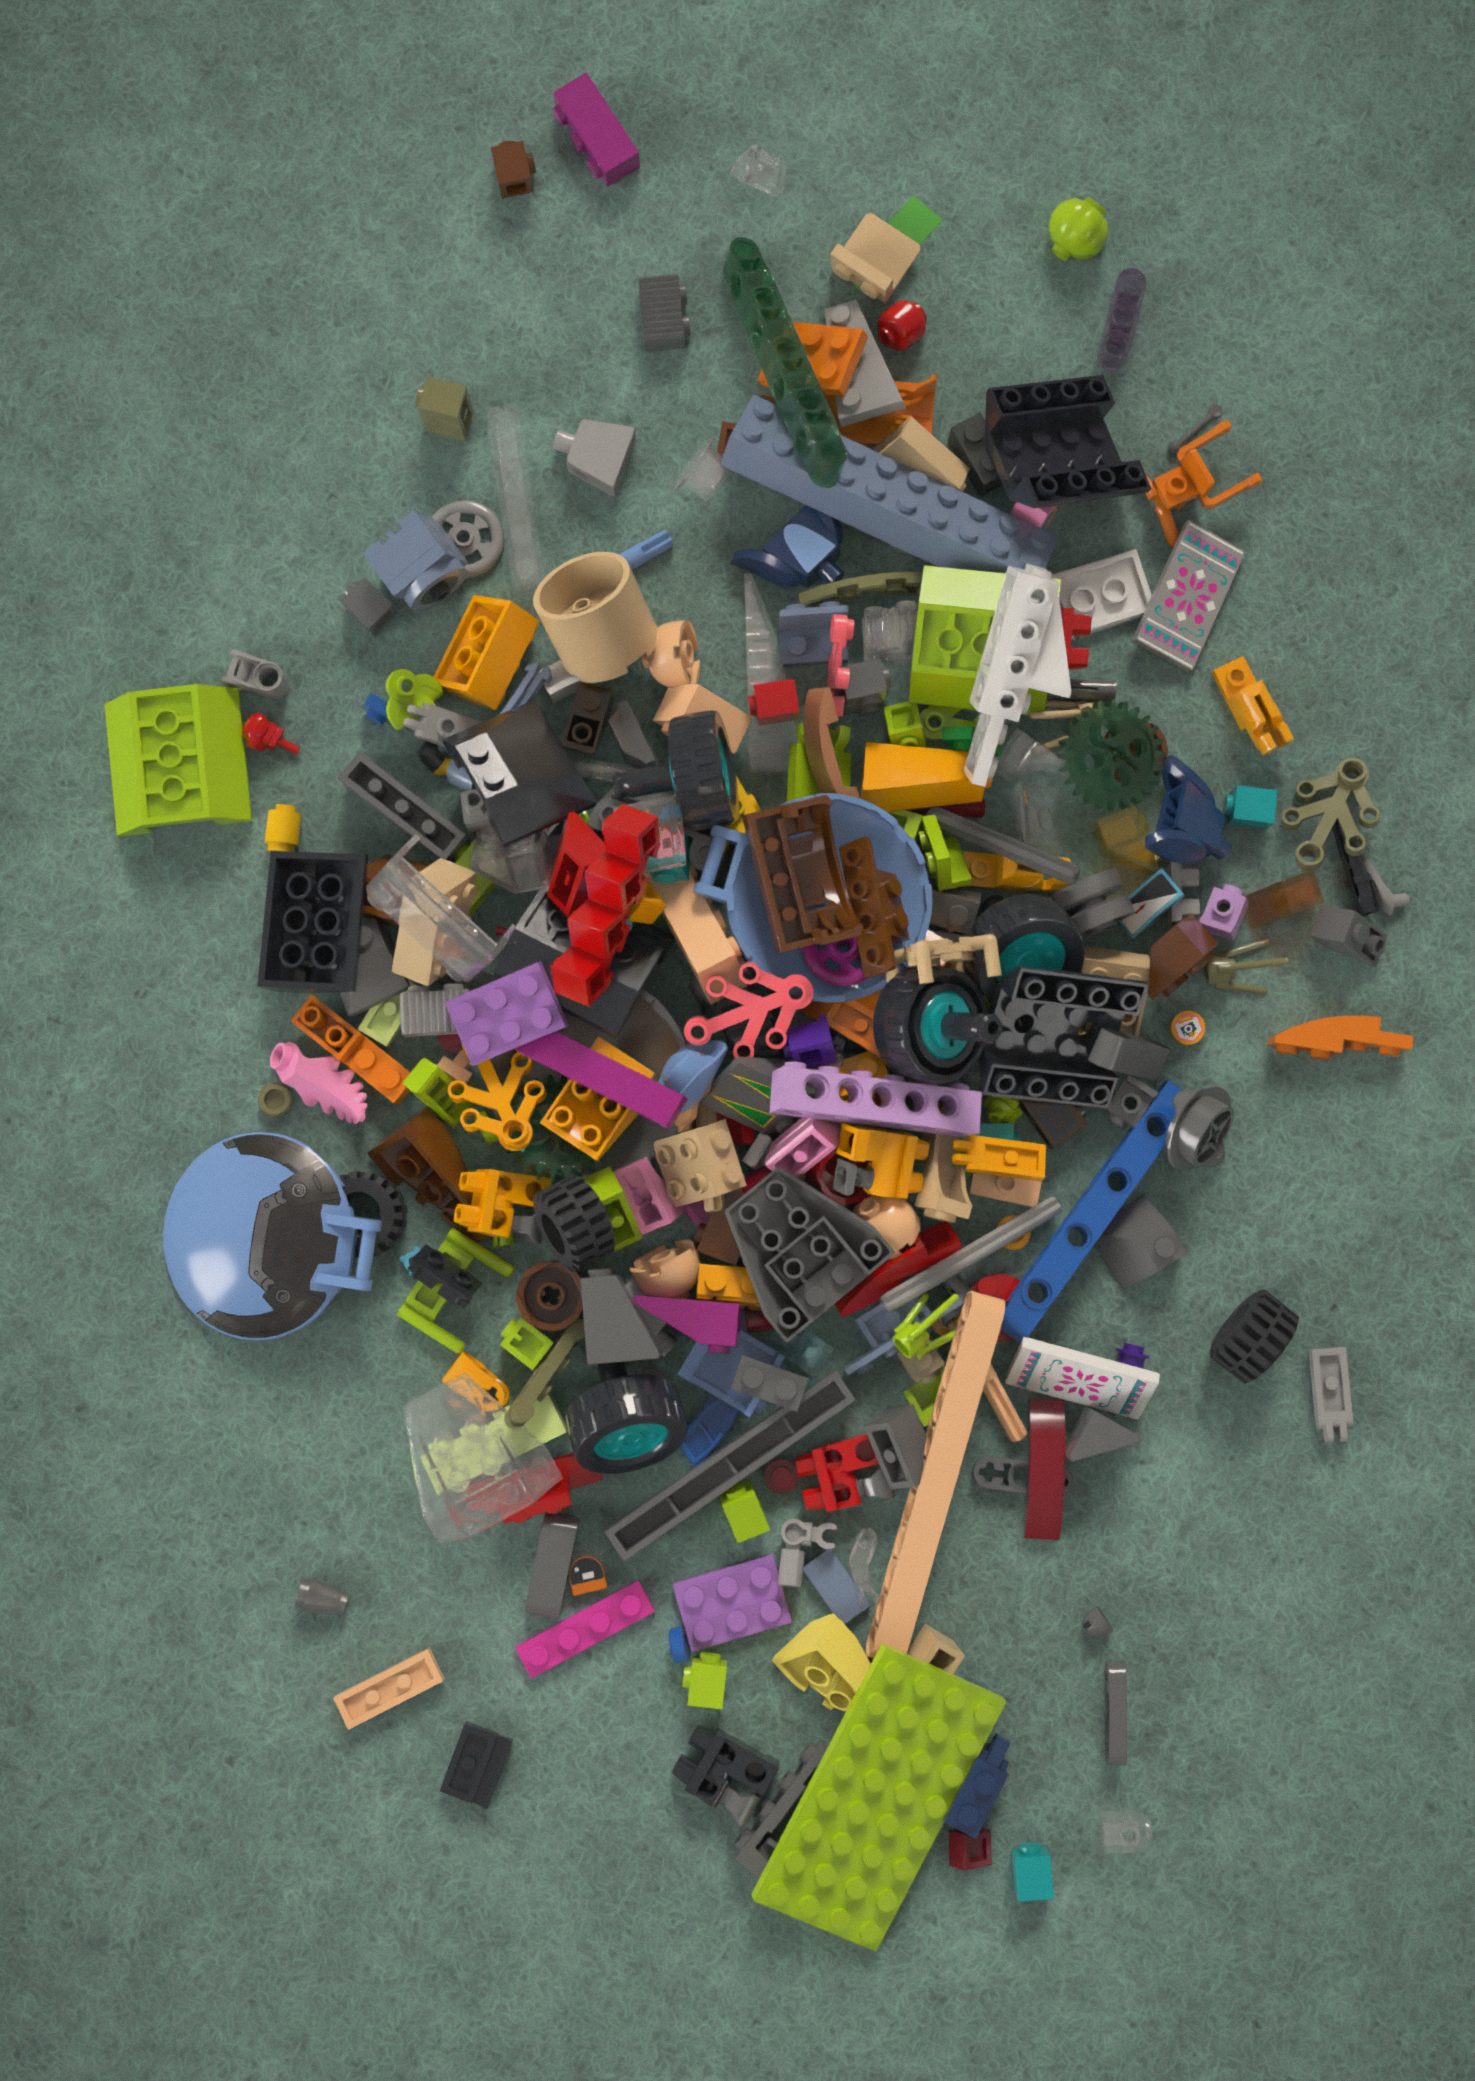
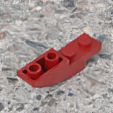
(929, 1248)

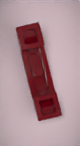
(1045, 1469)

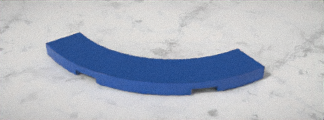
(710, 1423)

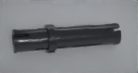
(1357, 878)

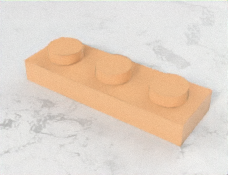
(388, 1688)

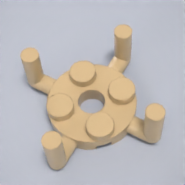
(928, 954)

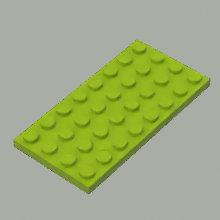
(878, 1798)

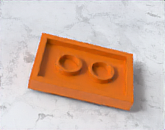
(832, 354)

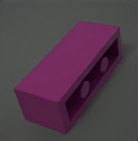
(595, 130)

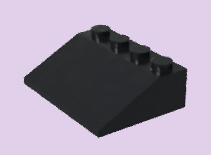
(312, 922)

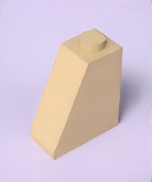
(921, 451)

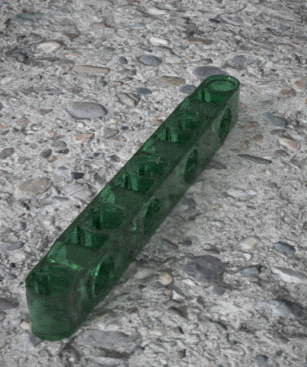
(785, 363)

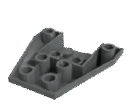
(801, 1249)

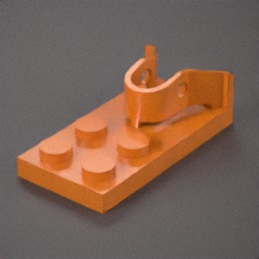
(919, 405)

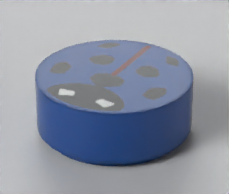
(679, 1645)

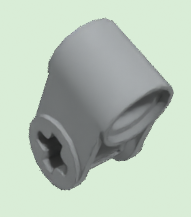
(251, 673)

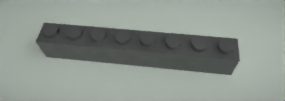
(727, 1466)

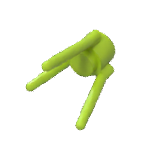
(912, 1338)

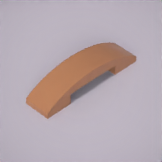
(818, 713)

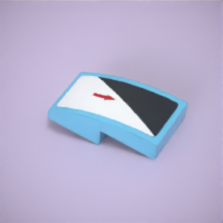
(1150, 902)

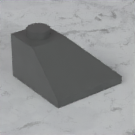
(374, 976)
(1138, 1243)

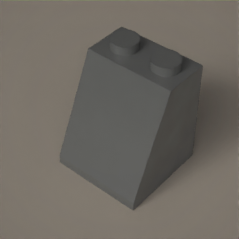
(613, 1321)

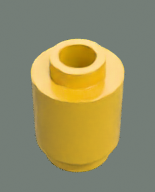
(283, 828)

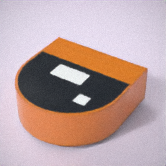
(587, 1575)

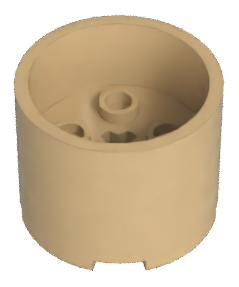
(595, 616)

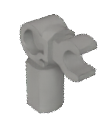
(795, 1535)

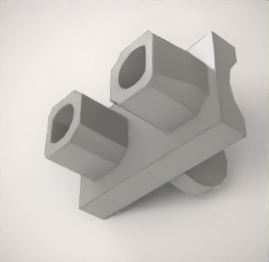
(1184, 877)

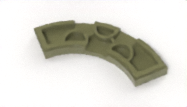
(850, 589)

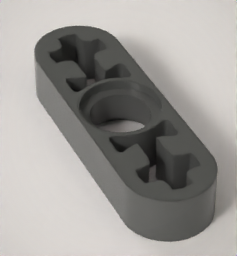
(995, 1481)
(1116, 1720)

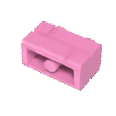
(803, 1145)

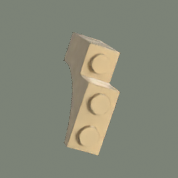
(944, 1183)

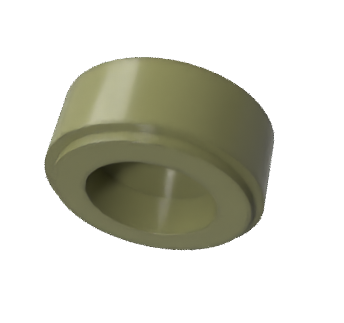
(275, 1099)

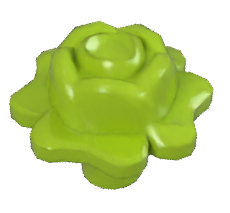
(1002, 1109)

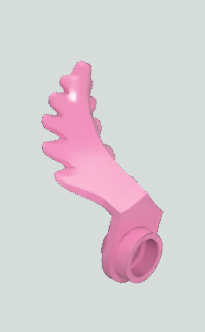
(320, 1082)

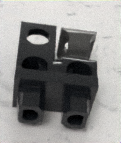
(722, 1760)

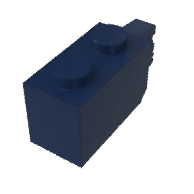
(979, 1788)

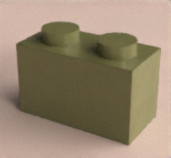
(445, 408)

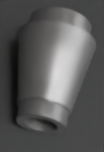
(320, 1597)

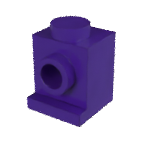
(811, 1044)

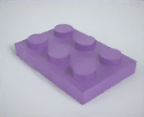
(506, 1013)
(732, 1602)

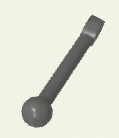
(1214, 413)

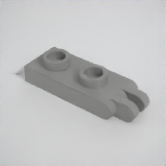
(436, 723)
(1331, 1391)

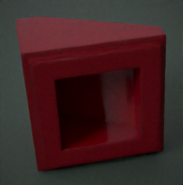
(968, 1852)

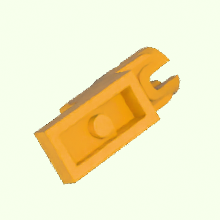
(1252, 706)
(1006, 875)

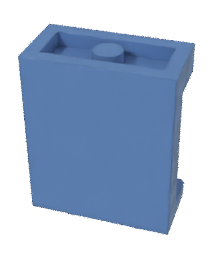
(717, 1370)

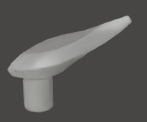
(1382, 893)

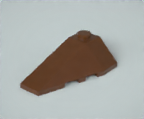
(427, 1161)

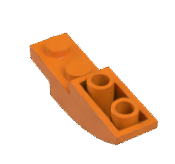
(1327, 1035)
(352, 1048)

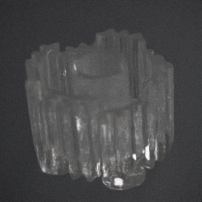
(890, 632)

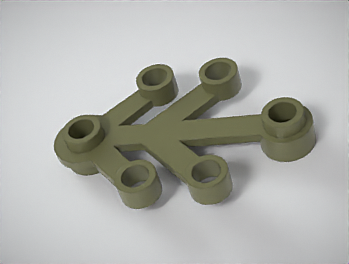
(1332, 809)

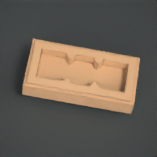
(1006, 1189)

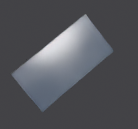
(835, 1585)

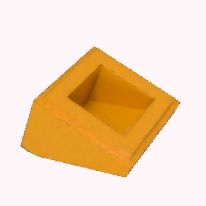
(649, 908)

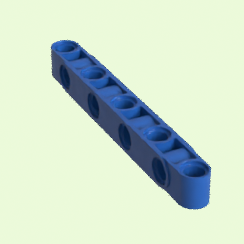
(1089, 1216)

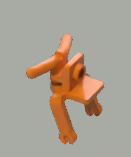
(1191, 482)

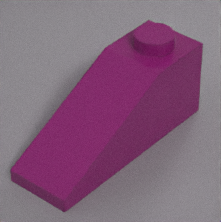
(704, 1321)

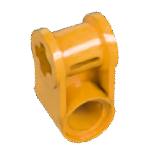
(480, 1374)

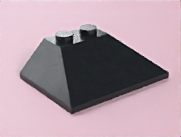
(520, 772)

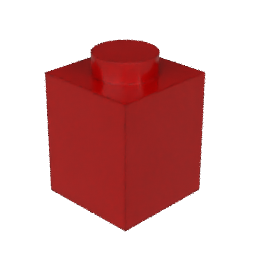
(774, 702)

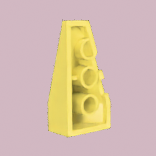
(825, 1659)

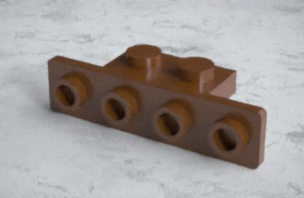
(877, 905)

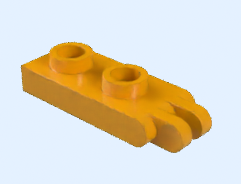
(1001, 1157)

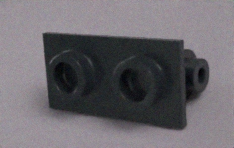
(432, 1266)

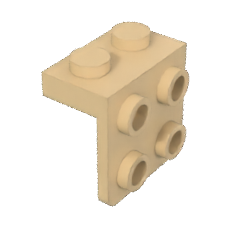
(875, 257)
(699, 1164)

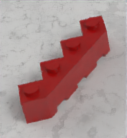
(600, 922)

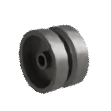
(1090, 903)

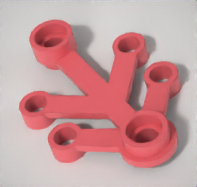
(838, 678)
(753, 1007)

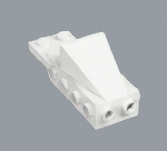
(1019, 654)

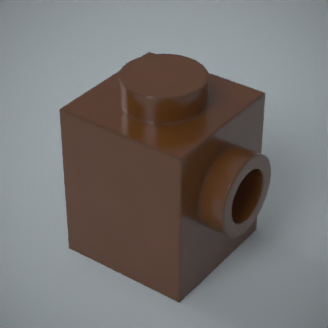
(513, 168)

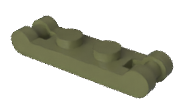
(538, 1384)

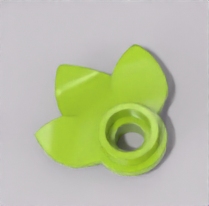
(419, 690)

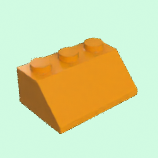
(486, 651)

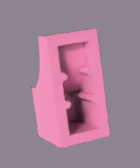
(647, 1195)

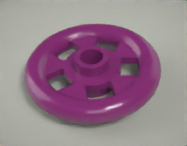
(846, 974)

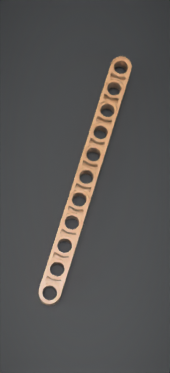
(942, 1459)

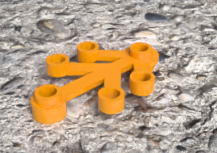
(500, 1100)

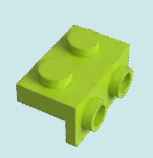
(943, 856)

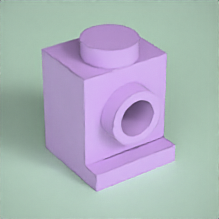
(1225, 923)

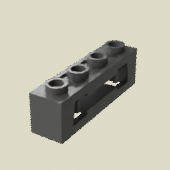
(748, 1851)

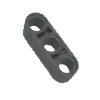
(1129, 1054)
(552, 1565)

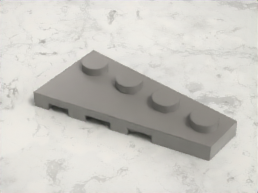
(872, 386)

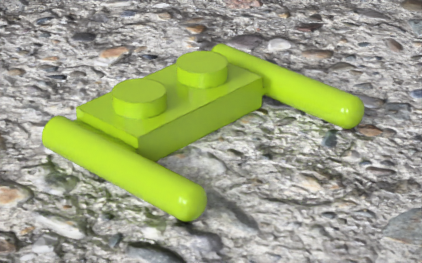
(424, 1304)

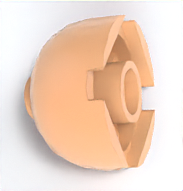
(673, 655)
(892, 1219)
(669, 1271)

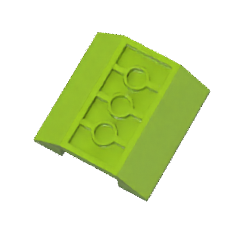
(952, 635)
(177, 757)

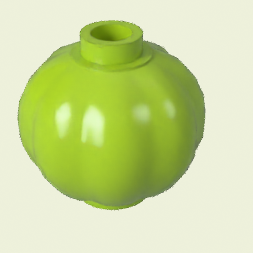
(1078, 229)

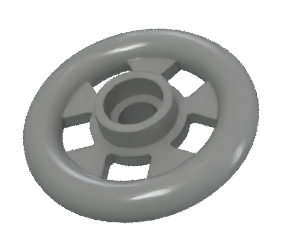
(484, 520)

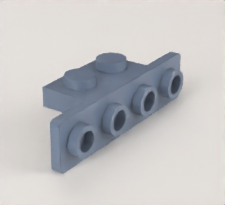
(879, 1328)

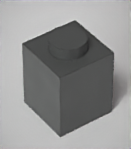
(368, 605)

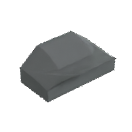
(630, 737)

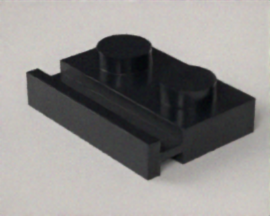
(476, 1765)

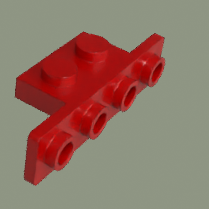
(559, 1495)

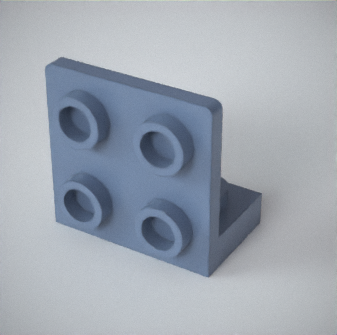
(806, 634)

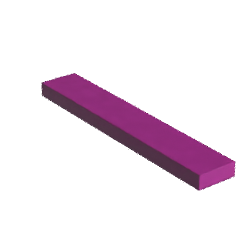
(606, 1077)

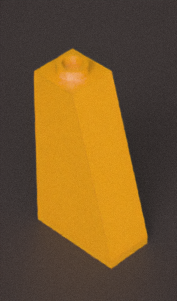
(916, 777)

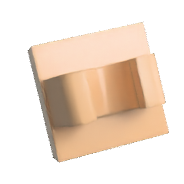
(457, 1068)

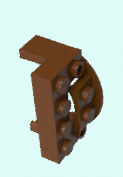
(800, 874)

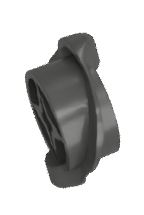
(1199, 1128)

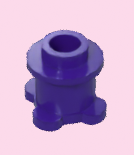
(1131, 1355)

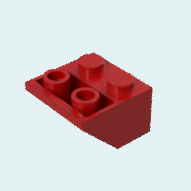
(575, 852)

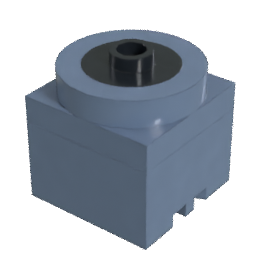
(418, 562)

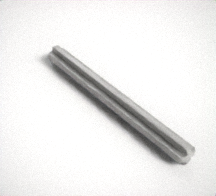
(971, 1254)

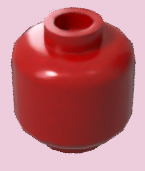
(901, 325)

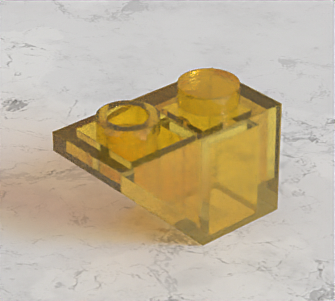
(1123, 840)

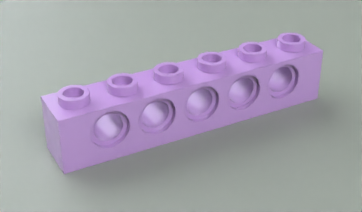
(791, 1099)

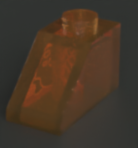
(1283, 900)

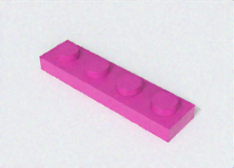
(584, 1628)

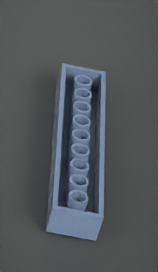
(887, 500)

